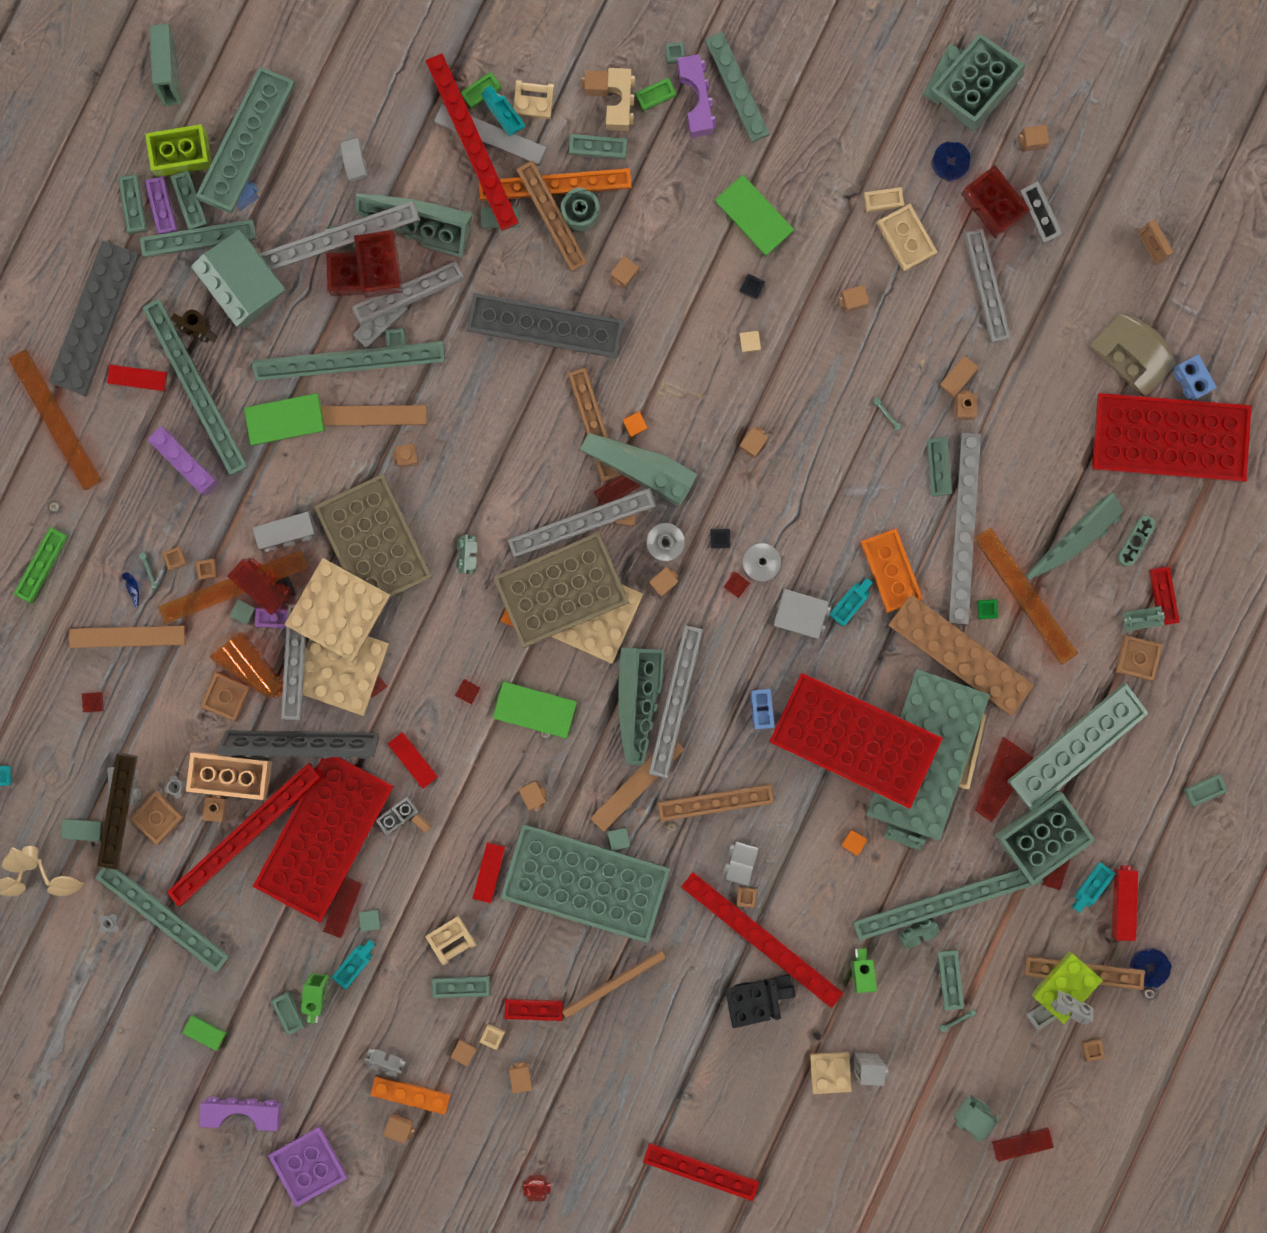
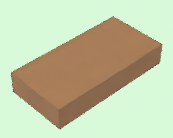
(958, 376)

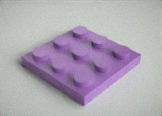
(308, 1166)

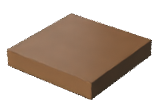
(1155, 242)
(1139, 658)
(225, 696)
(156, 818)

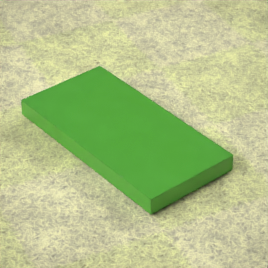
(754, 215)
(284, 419)
(534, 709)

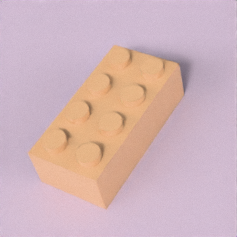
(229, 775)

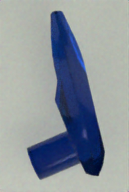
(132, 587)

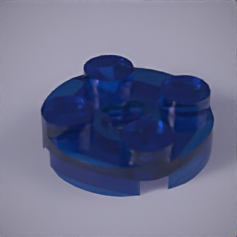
(951, 150)
(1161, 965)

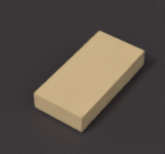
(883, 199)

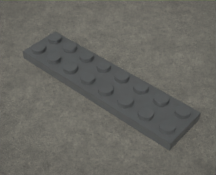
(94, 318)
(545, 325)
(298, 744)

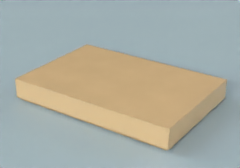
(907, 237)

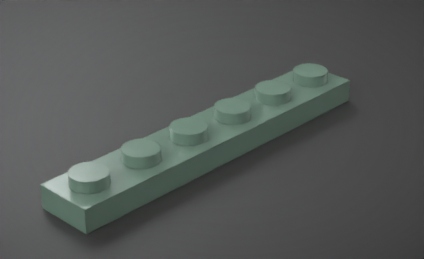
(737, 87)
(194, 238)

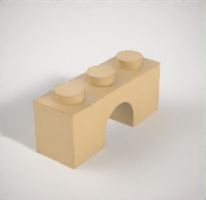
(620, 83)

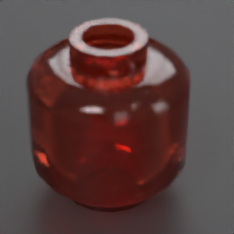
(536, 1188)

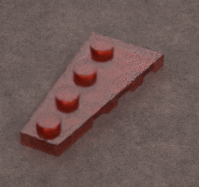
(996, 789)

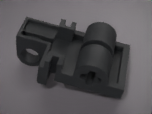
(758, 1001)

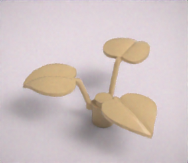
(28, 860)

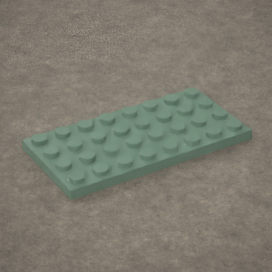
(955, 715)
(585, 883)

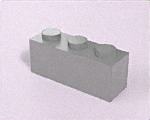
(1042, 212)
(285, 532)
(870, 1069)

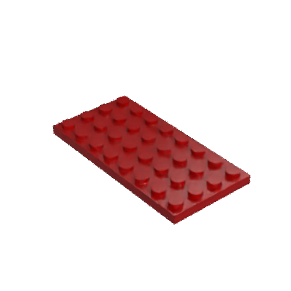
(1171, 437)
(856, 740)
(323, 837)

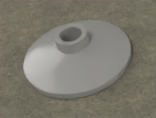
(672, 534)
(757, 571)

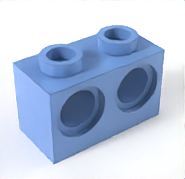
(1199, 375)
(762, 709)

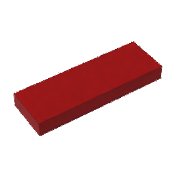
(137, 378)
(1164, 594)
(412, 760)
(489, 872)
(533, 1009)

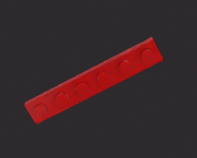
(701, 1171)

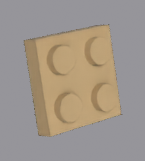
(830, 1072)

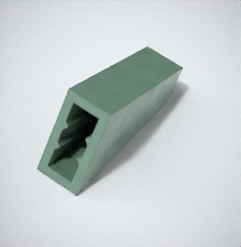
(164, 65)

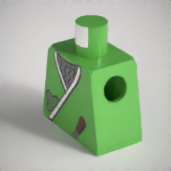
(863, 982)
(314, 996)

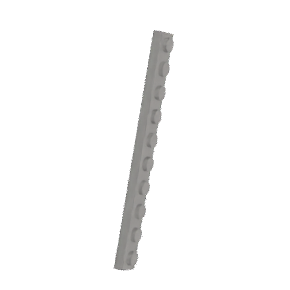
(340, 236)
(964, 528)

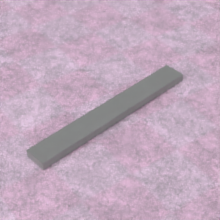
(582, 523)
(676, 702)

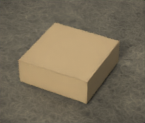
(750, 341)
(492, 1037)

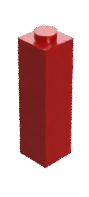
(1125, 903)

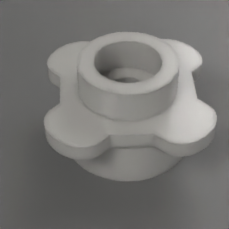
(180, 786)
(113, 923)

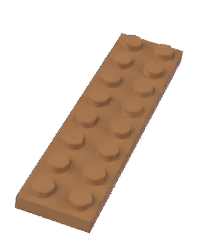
(960, 654)

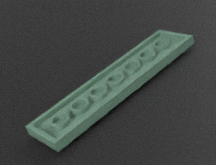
(245, 140)
(1078, 747)

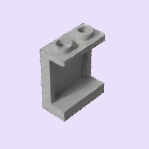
(801, 614)

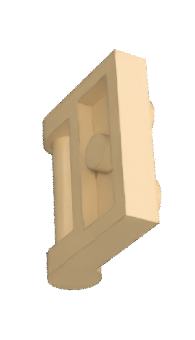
(533, 106)
(446, 935)

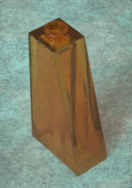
(248, 664)

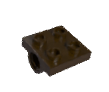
(194, 323)

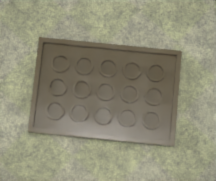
(373, 537)
(561, 590)

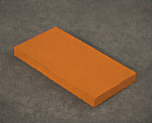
(890, 569)

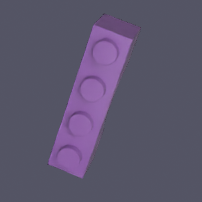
(691, 73)
(183, 461)
(264, 1114)

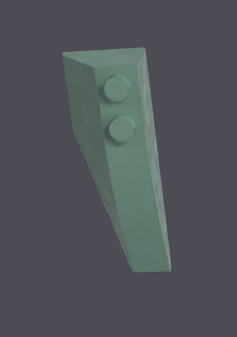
(438, 228)
(642, 466)
(1083, 533)
(638, 689)

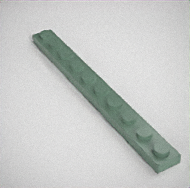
(348, 361)
(195, 387)
(941, 904)

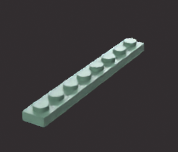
(163, 917)

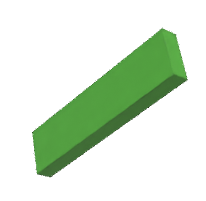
(41, 565)

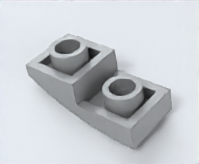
(353, 159)
(396, 816)

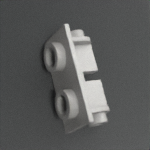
(1080, 1011)
(377, 1062)

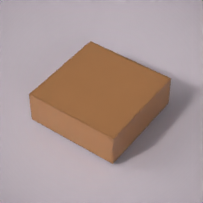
(174, 558)
(206, 569)
(419, 821)
(746, 897)
(1093, 1049)
(463, 1052)

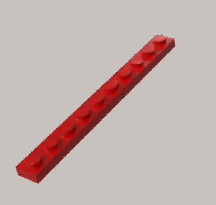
(472, 142)
(244, 834)
(762, 939)

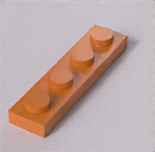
(410, 1095)

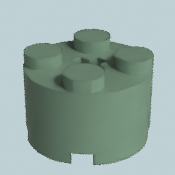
(589, 204)
(975, 1118)

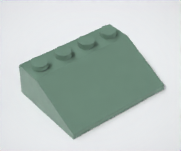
(978, 81)
(238, 279)
(1045, 837)

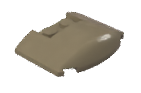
(1135, 352)

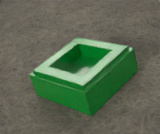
(987, 609)

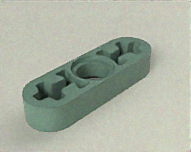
(1138, 526)

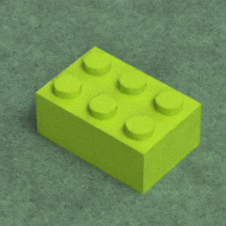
(178, 150)
(1069, 977)

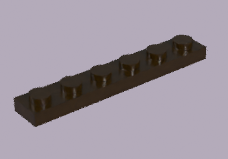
(117, 810)

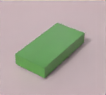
(472, 94)
(655, 94)
(204, 1032)

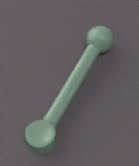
(877, 402)
(143, 556)
(943, 1028)

